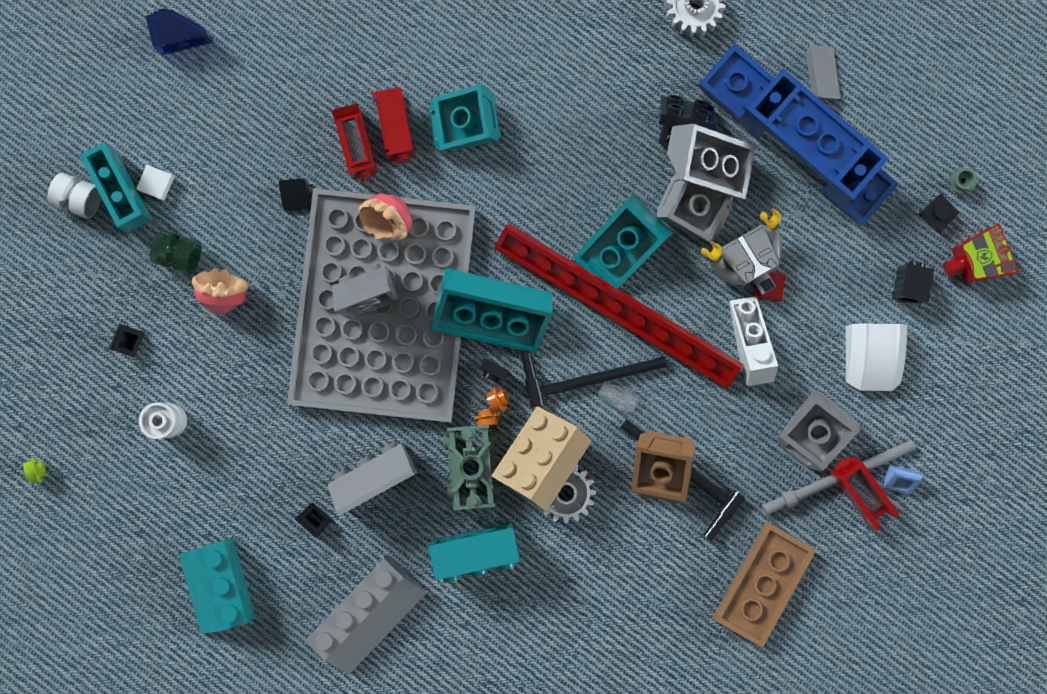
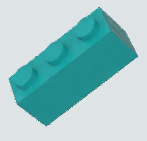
(116, 187)

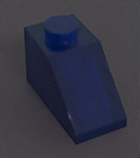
(174, 32)

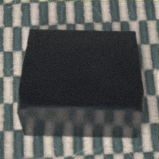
(295, 194)

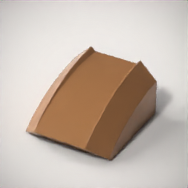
(663, 466)

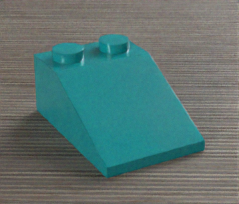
(623, 243)

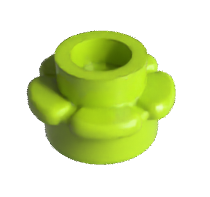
(34, 470)

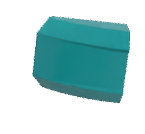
(464, 118)

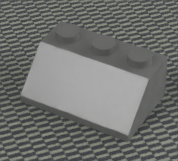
(711, 159)
(371, 477)

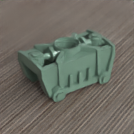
(486, 463)

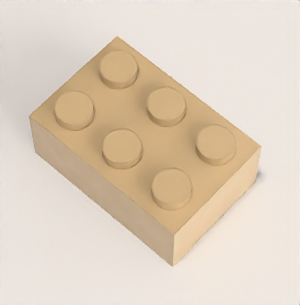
(541, 458)

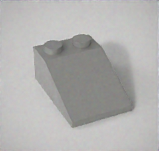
(365, 292)

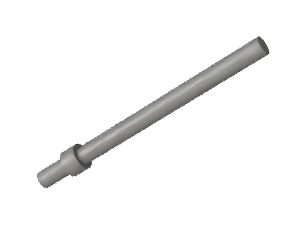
(790, 498)

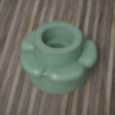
(969, 177)

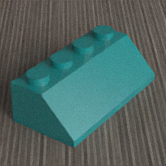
(491, 311)

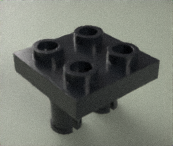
(677, 111)

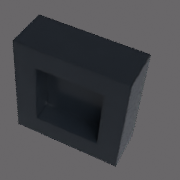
(939, 213)
(493, 371)

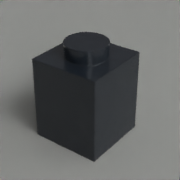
(913, 283)

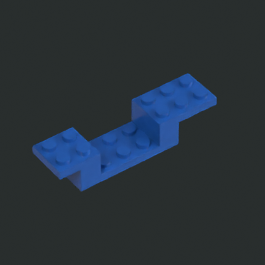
(805, 128)

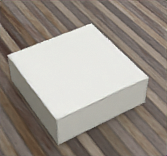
(155, 182)

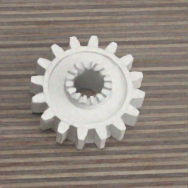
(695, 20)
(578, 501)

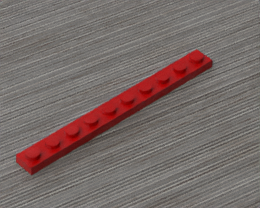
(618, 306)

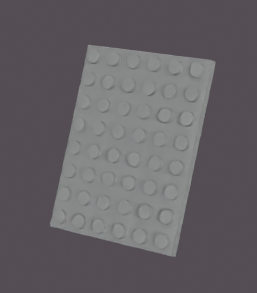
(388, 356)

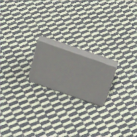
(823, 73)

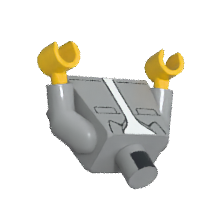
(749, 256)

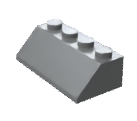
(366, 616)

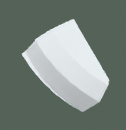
(875, 356)

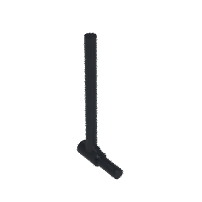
(539, 392)
(727, 503)

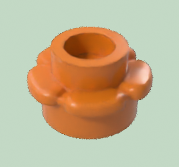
(498, 399)
(487, 417)

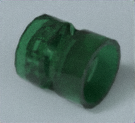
(176, 252)

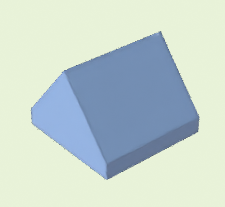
(901, 479)

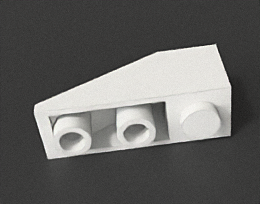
(753, 342)

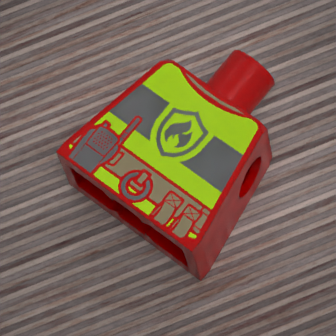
(982, 257)

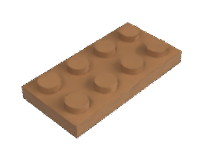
(764, 584)

